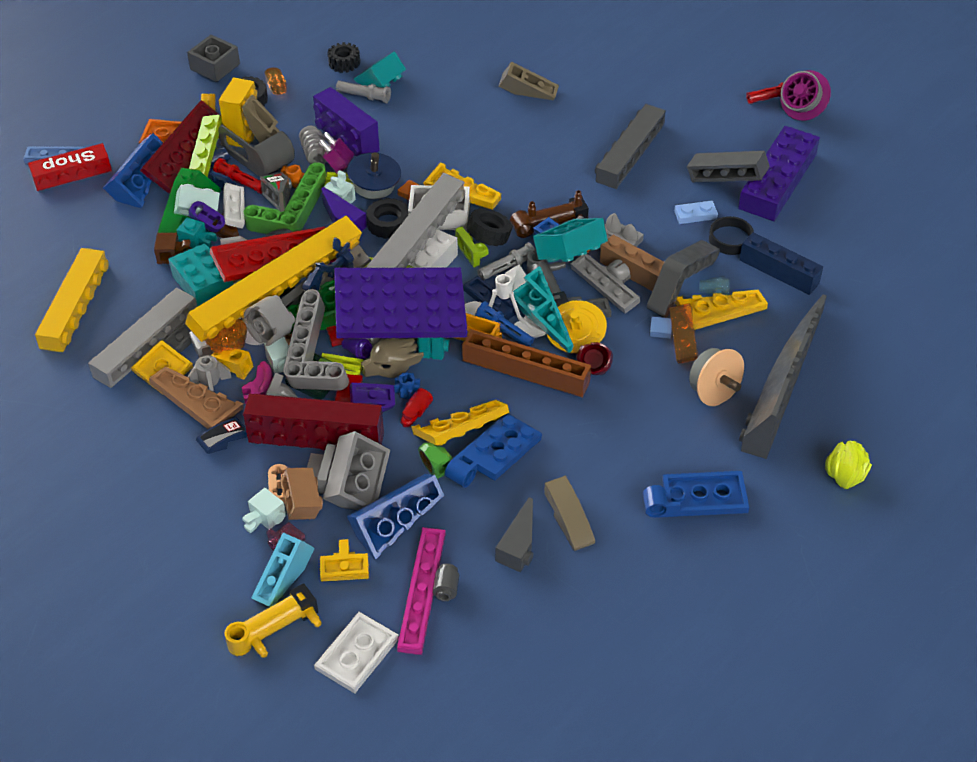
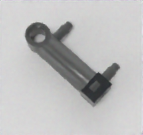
(533, 263)

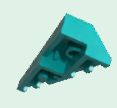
(539, 305)

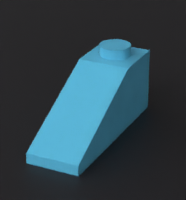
(282, 569)

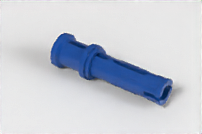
(524, 338)

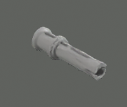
(371, 91)
(515, 258)

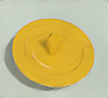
(583, 322)

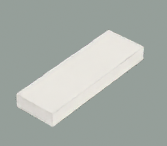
(233, 205)

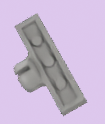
(608, 280)

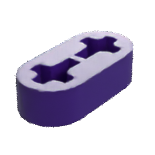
(207, 215)

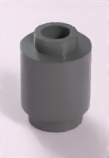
(446, 582)

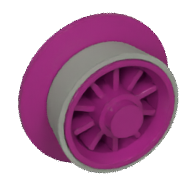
(805, 95)

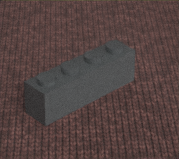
(728, 166)

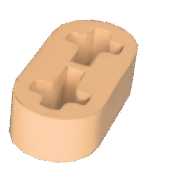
(275, 484)

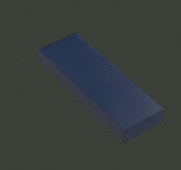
(482, 291)

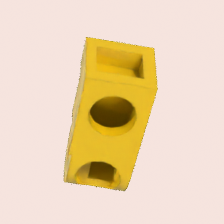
(236, 360)

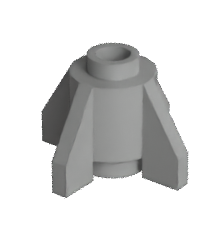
(208, 372)

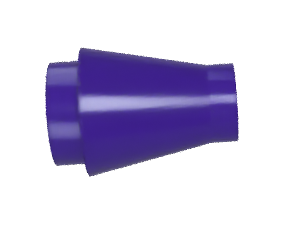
(358, 347)

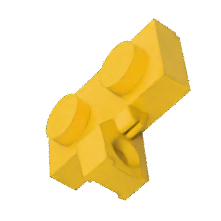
(344, 565)

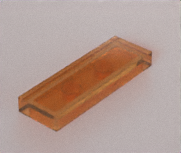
(684, 333)

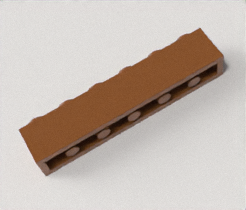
(526, 363)

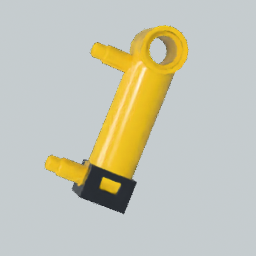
(298, 605)

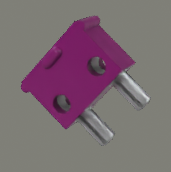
(336, 153)

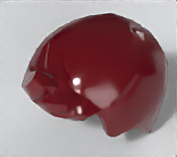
(596, 355)

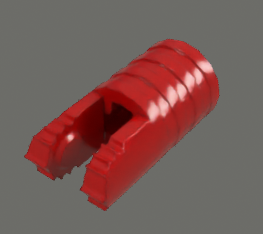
(416, 406)

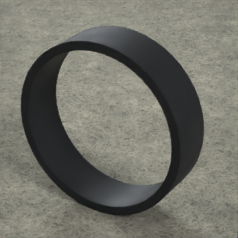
(731, 222)

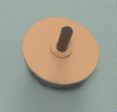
(717, 375)

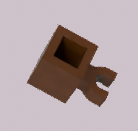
(168, 245)

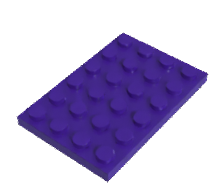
(399, 303)

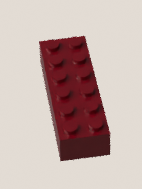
(309, 421)

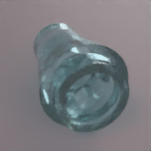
(715, 285)

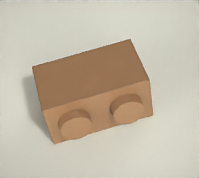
(301, 493)

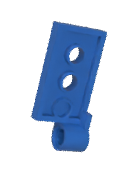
(490, 462)
(678, 496)

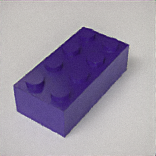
(347, 121)

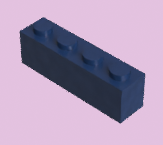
(781, 263)

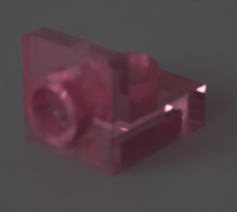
(288, 528)

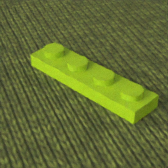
(206, 144)

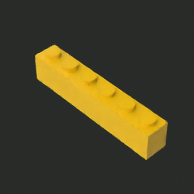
(71, 300)

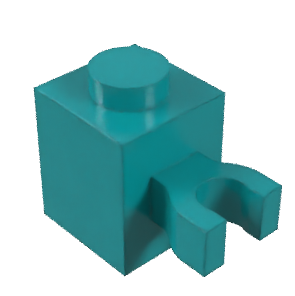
(196, 232)

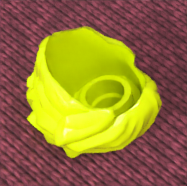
(848, 464)

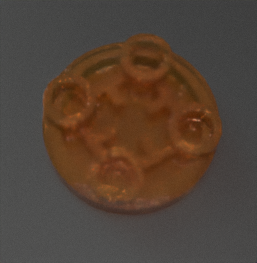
(229, 338)

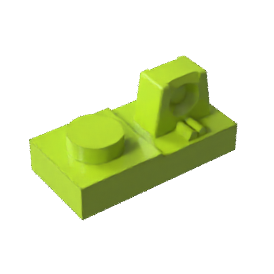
(472, 251)

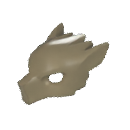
(395, 352)

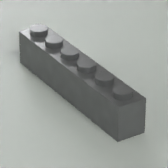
(630, 146)

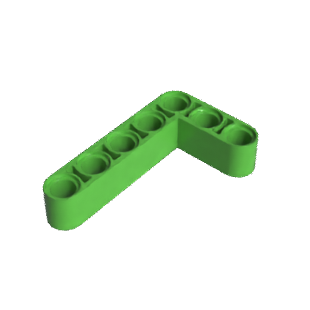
(299, 208)

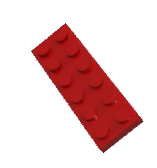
(243, 258)

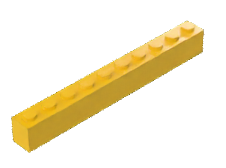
(270, 279)

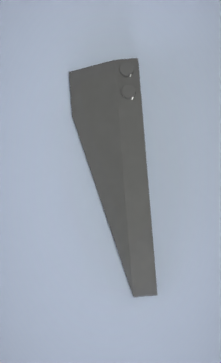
(779, 386)

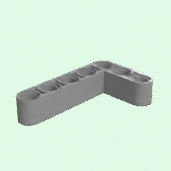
(299, 363)

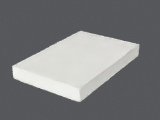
(356, 652)

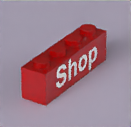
(70, 167)

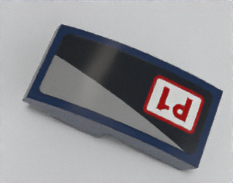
(218, 436)

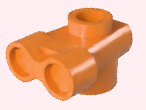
(294, 173)

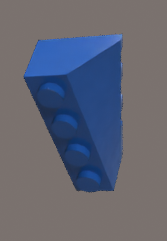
(128, 183)
(392, 514)

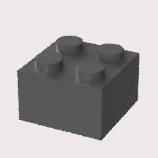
(213, 58)

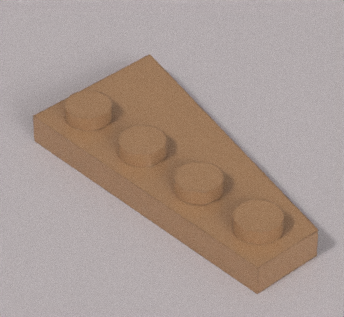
(194, 398)

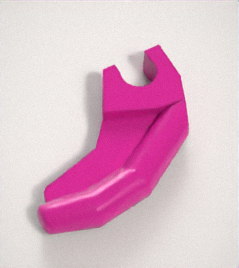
(260, 383)

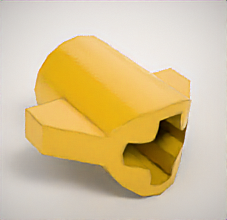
(209, 99)

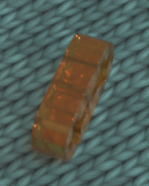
(273, 82)

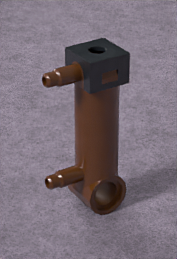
(525, 222)

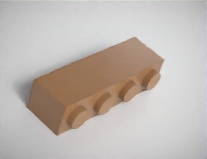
(642, 265)

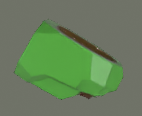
(434, 458)

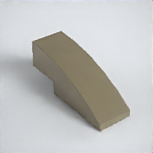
(259, 119)
(569, 513)

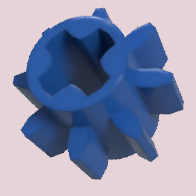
(406, 385)

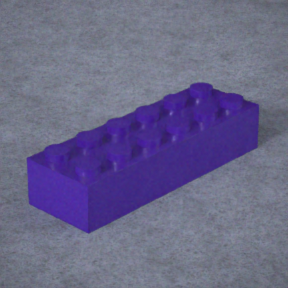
(788, 162)

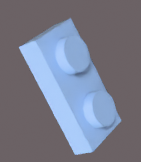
(695, 212)

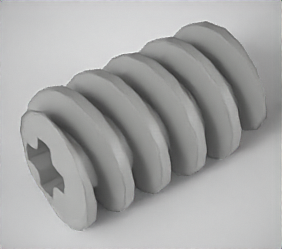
(310, 139)

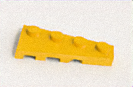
(479, 194)
(722, 307)
(460, 422)

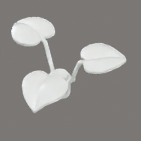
(505, 286)

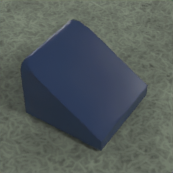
(220, 179)

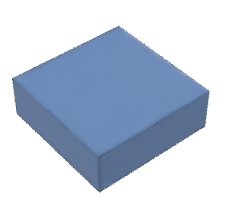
(661, 327)

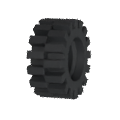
(343, 57)

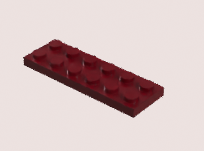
(177, 149)

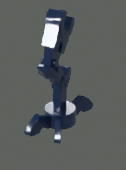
(344, 260)

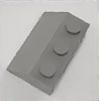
(356, 472)

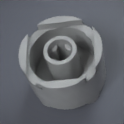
(269, 320)

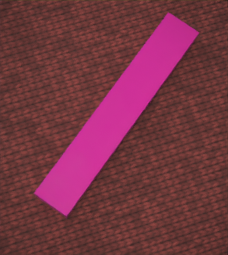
(421, 591)

